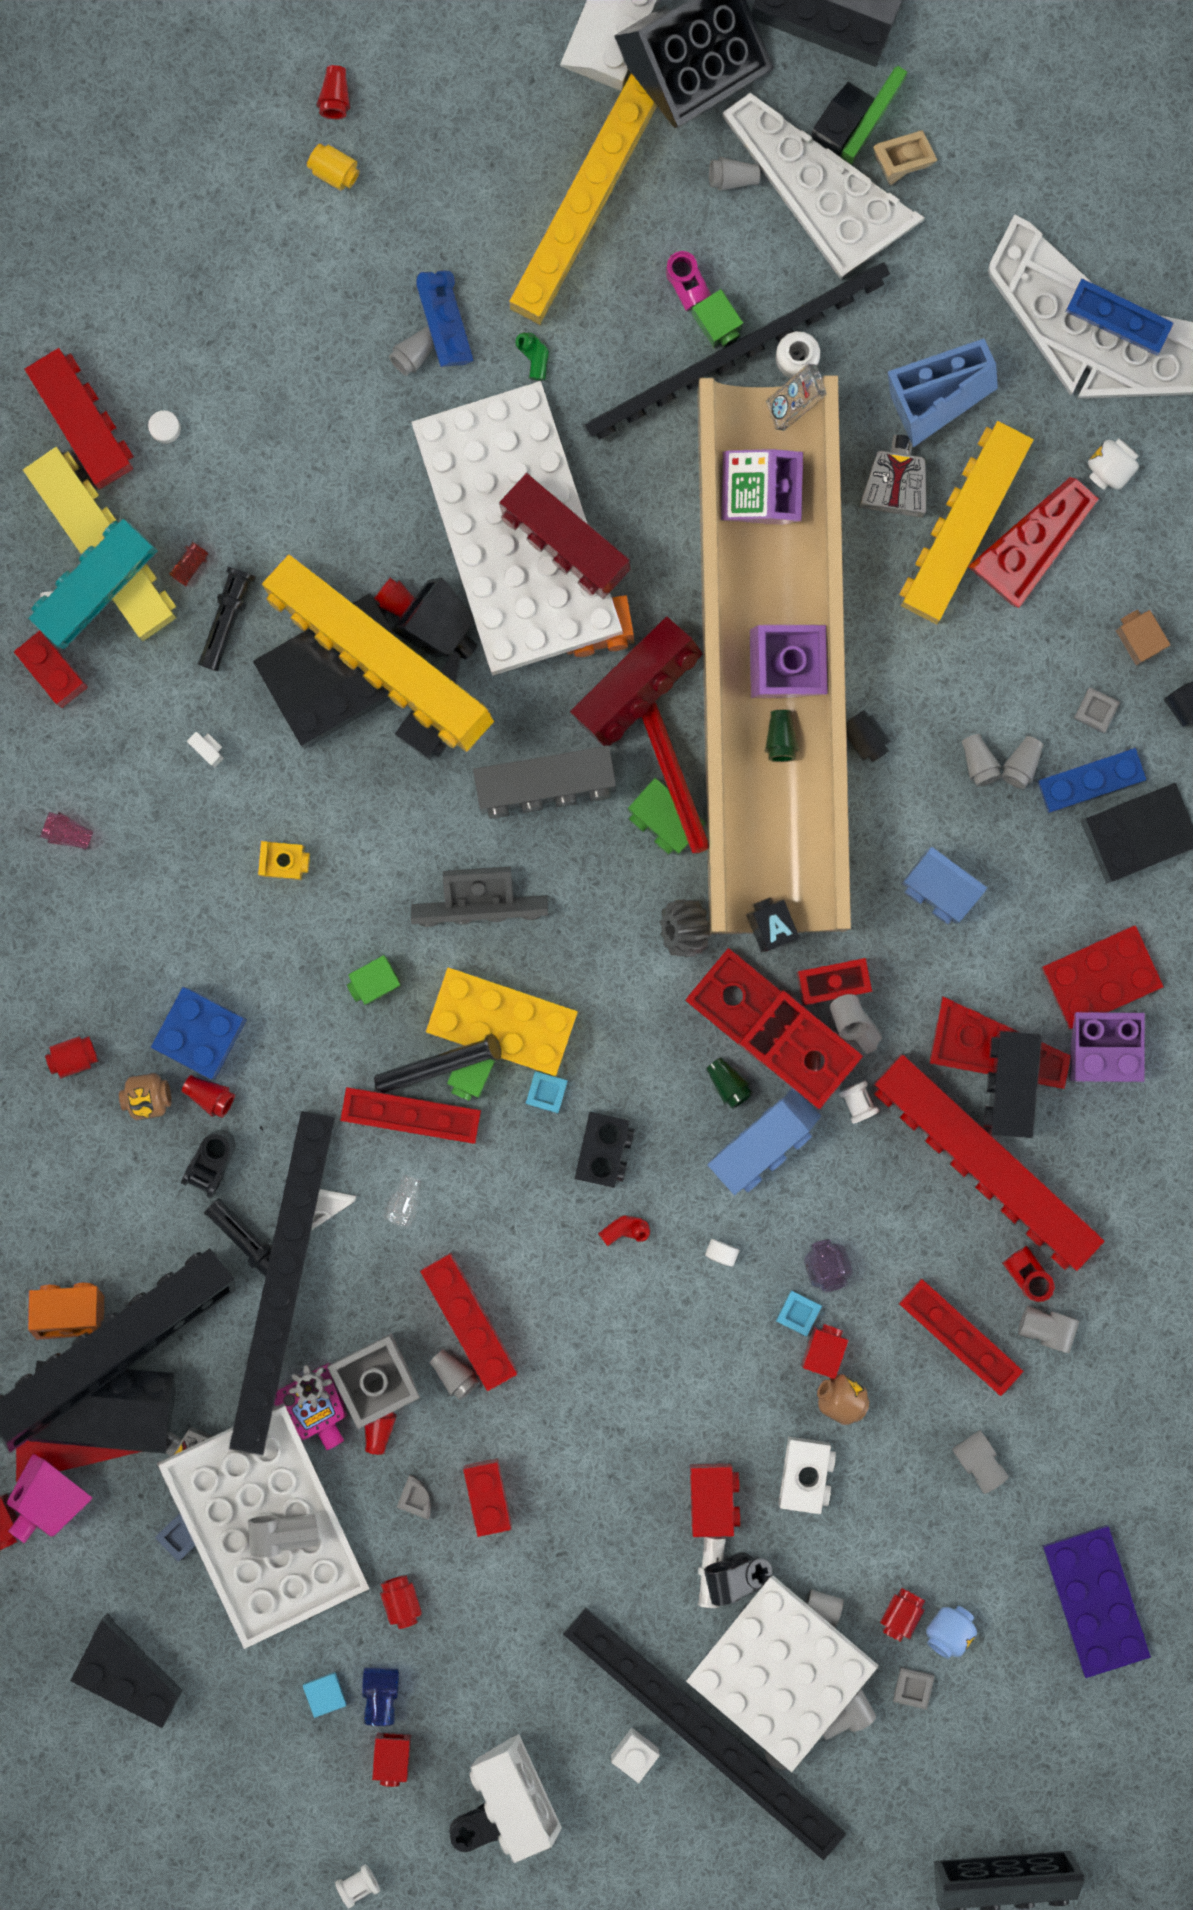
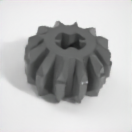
(684, 928)

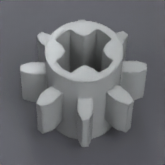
(321, 1383)

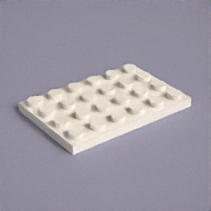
(226, 1488)

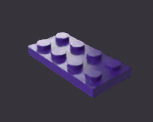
(1096, 1601)

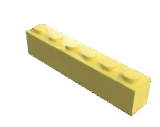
(84, 523)

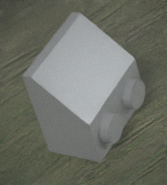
(374, 1380)

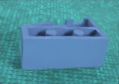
(941, 388)
(765, 1142)

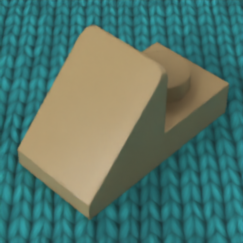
(904, 155)

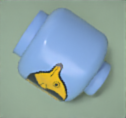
(951, 1631)

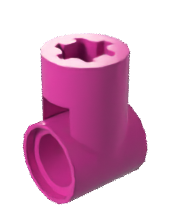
(695, 295)

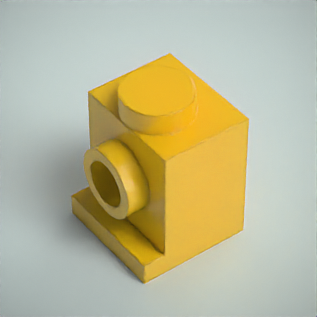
(269, 857)

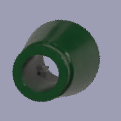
(781, 737)
(729, 1083)

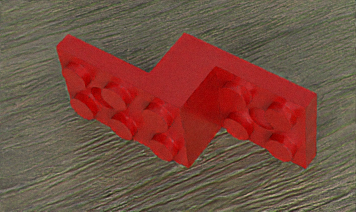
(773, 1028)

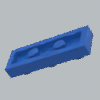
(1119, 317)
(1091, 780)

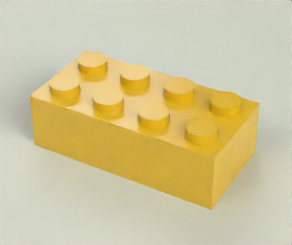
(527, 1027)

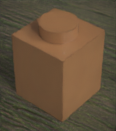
(1142, 636)

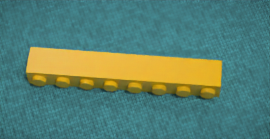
(583, 202)
(377, 653)

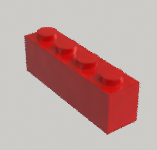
(79, 418)
(469, 1321)

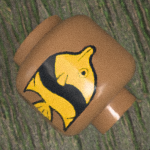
(145, 1096)
(843, 1399)

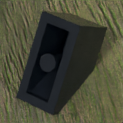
(841, 118)

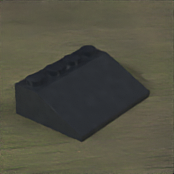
(844, 26)
(694, 54)
(316, 686)
(1008, 1881)

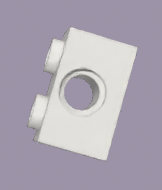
(802, 1454)

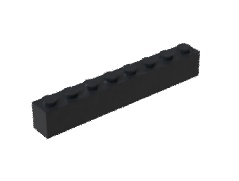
(112, 1347)

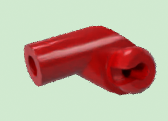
(625, 1226)

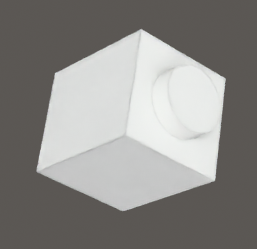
(635, 1755)

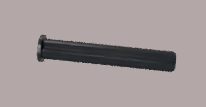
(439, 1064)

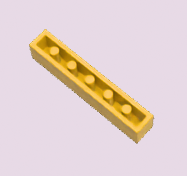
(966, 523)

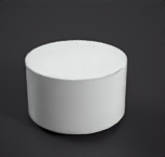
(164, 427)
(722, 1253)

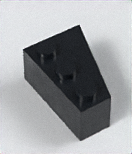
(1013, 1084)
(126, 1675)

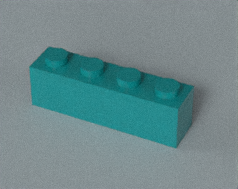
(92, 583)

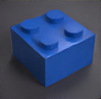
(198, 1033)

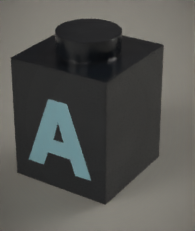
(772, 924)

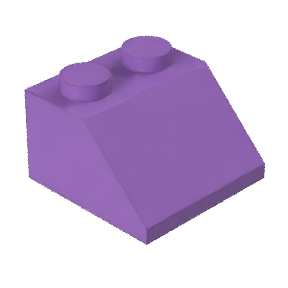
(788, 661)

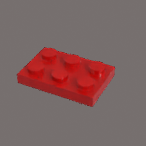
(1102, 975)

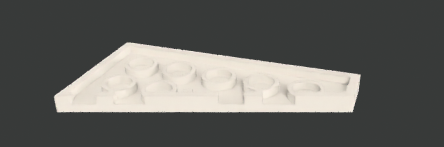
(828, 196)

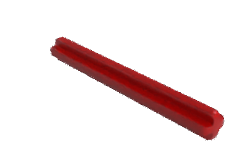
(675, 780)

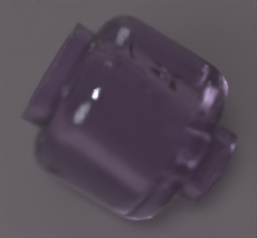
(828, 1266)

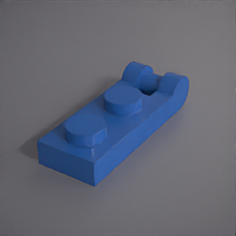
(444, 318)

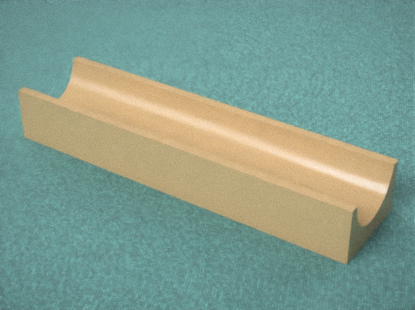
(768, 822)

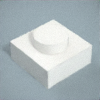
(207, 748)

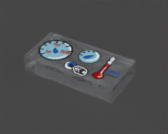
(796, 397)

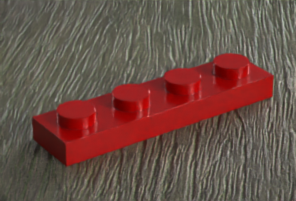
(410, 1115)
(960, 1337)

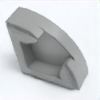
(415, 1498)

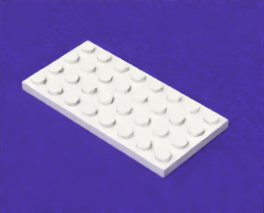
(514, 592)

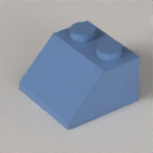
(943, 886)

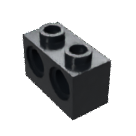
(594, 1148)

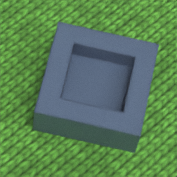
(176, 1538)

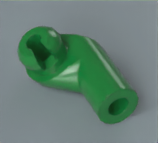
(536, 352)

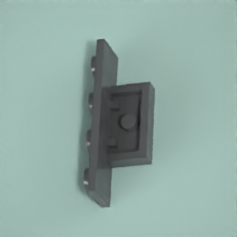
(478, 896)

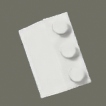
(593, 45)
(515, 1799)

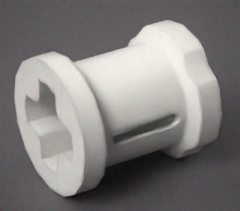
(859, 1101)
(357, 1886)

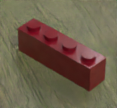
(564, 536)
(636, 682)

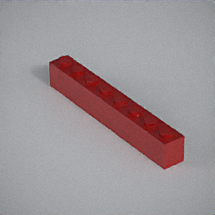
(988, 1163)

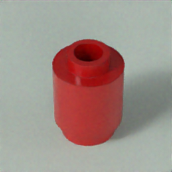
(71, 1056)
(400, 1602)
(902, 1615)

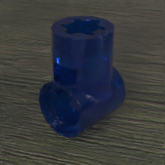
(380, 1691)

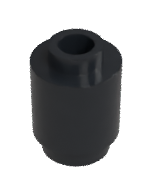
(867, 736)

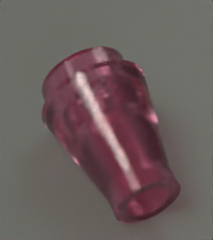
(65, 831)

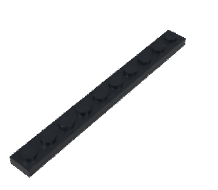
(724, 358)
(281, 1284)
(704, 1733)

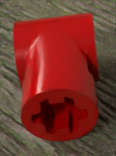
(1017, 1262)

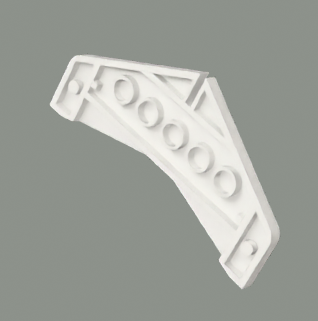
(1039, 288)

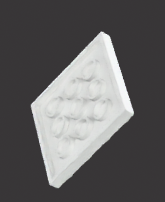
(782, 1673)

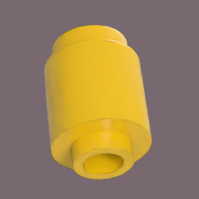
(333, 166)

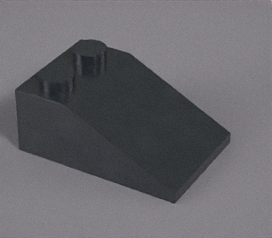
(1139, 832)

